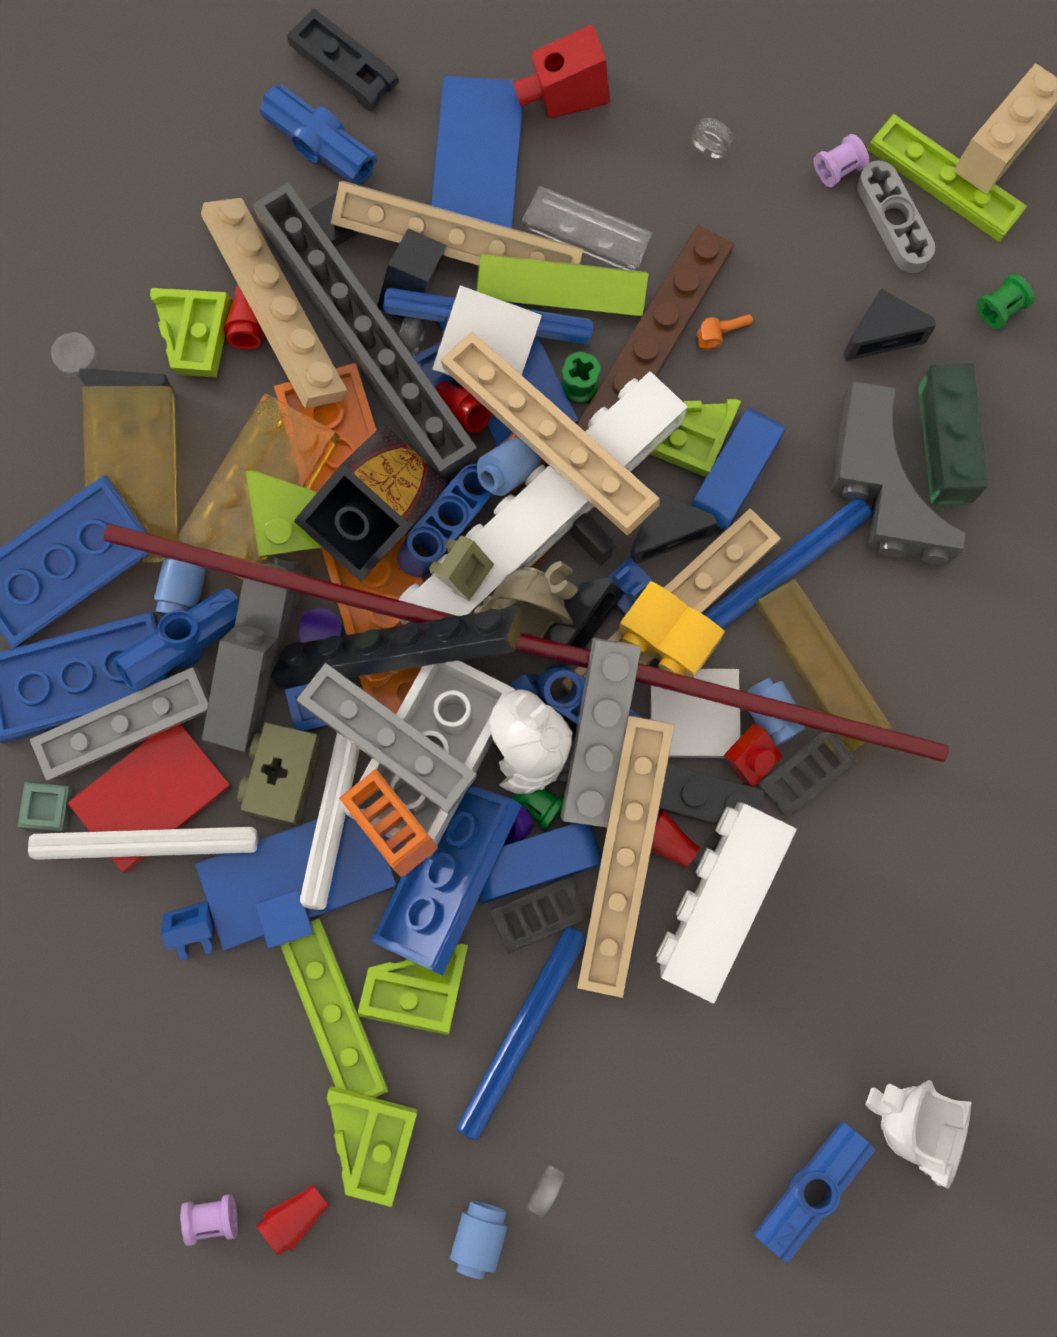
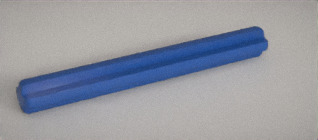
(439, 308)
(789, 563)
(521, 1033)

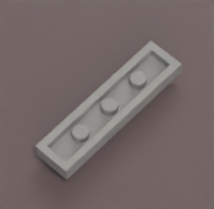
(121, 724)
(600, 732)
(387, 738)

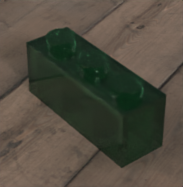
(952, 434)

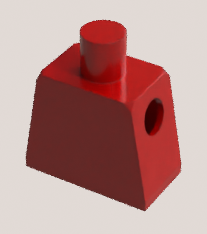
(567, 75)

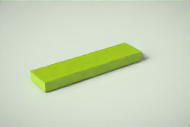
(933, 171)
(562, 284)
(334, 1014)

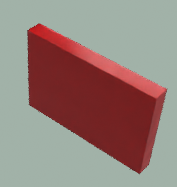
(152, 789)

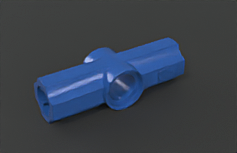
(317, 134)
(164, 651)
(792, 1217)

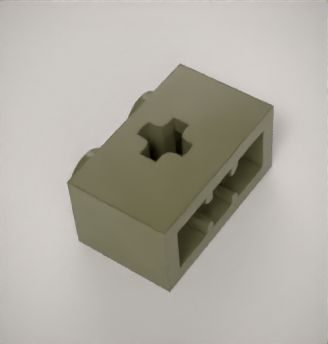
(286, 799)

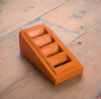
(414, 851)

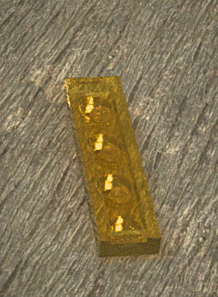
(819, 658)

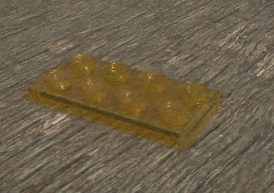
(133, 443)
(274, 443)

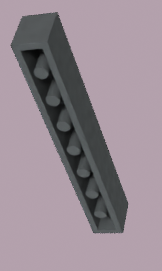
(365, 333)

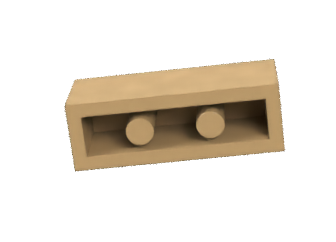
(1009, 129)

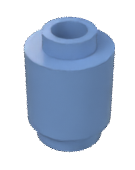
(507, 466)
(178, 586)
(778, 730)
(479, 1239)

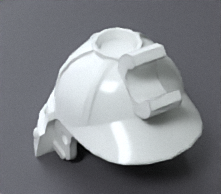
(530, 739)
(923, 1127)

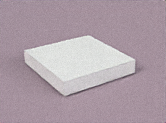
(499, 324)
(701, 725)

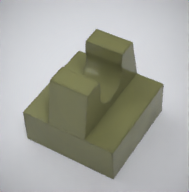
(463, 567)

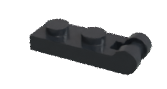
(342, 58)

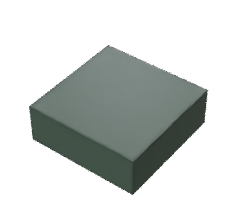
(45, 807)

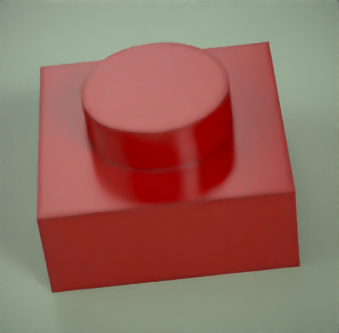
(753, 755)

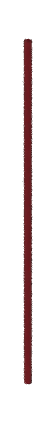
(526, 642)

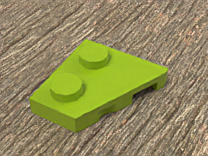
(192, 328)
(699, 437)
(273, 511)
(413, 994)
(371, 1143)

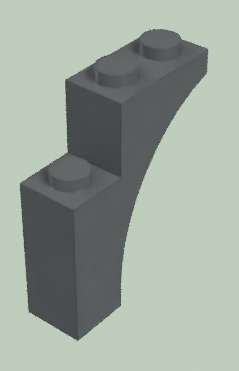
(871, 469)
(249, 656)

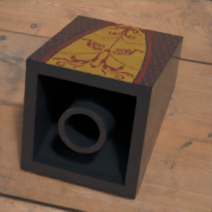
(371, 502)

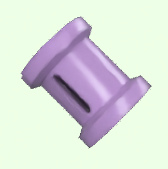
(841, 160)
(209, 1220)

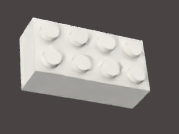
(453, 710)
(725, 900)

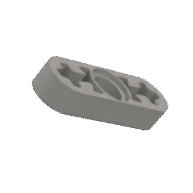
(895, 198)

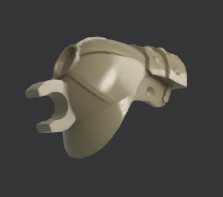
(537, 595)

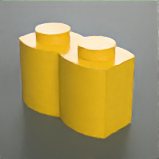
(670, 631)

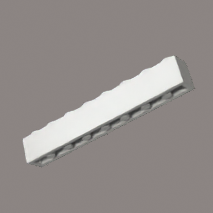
(549, 504)

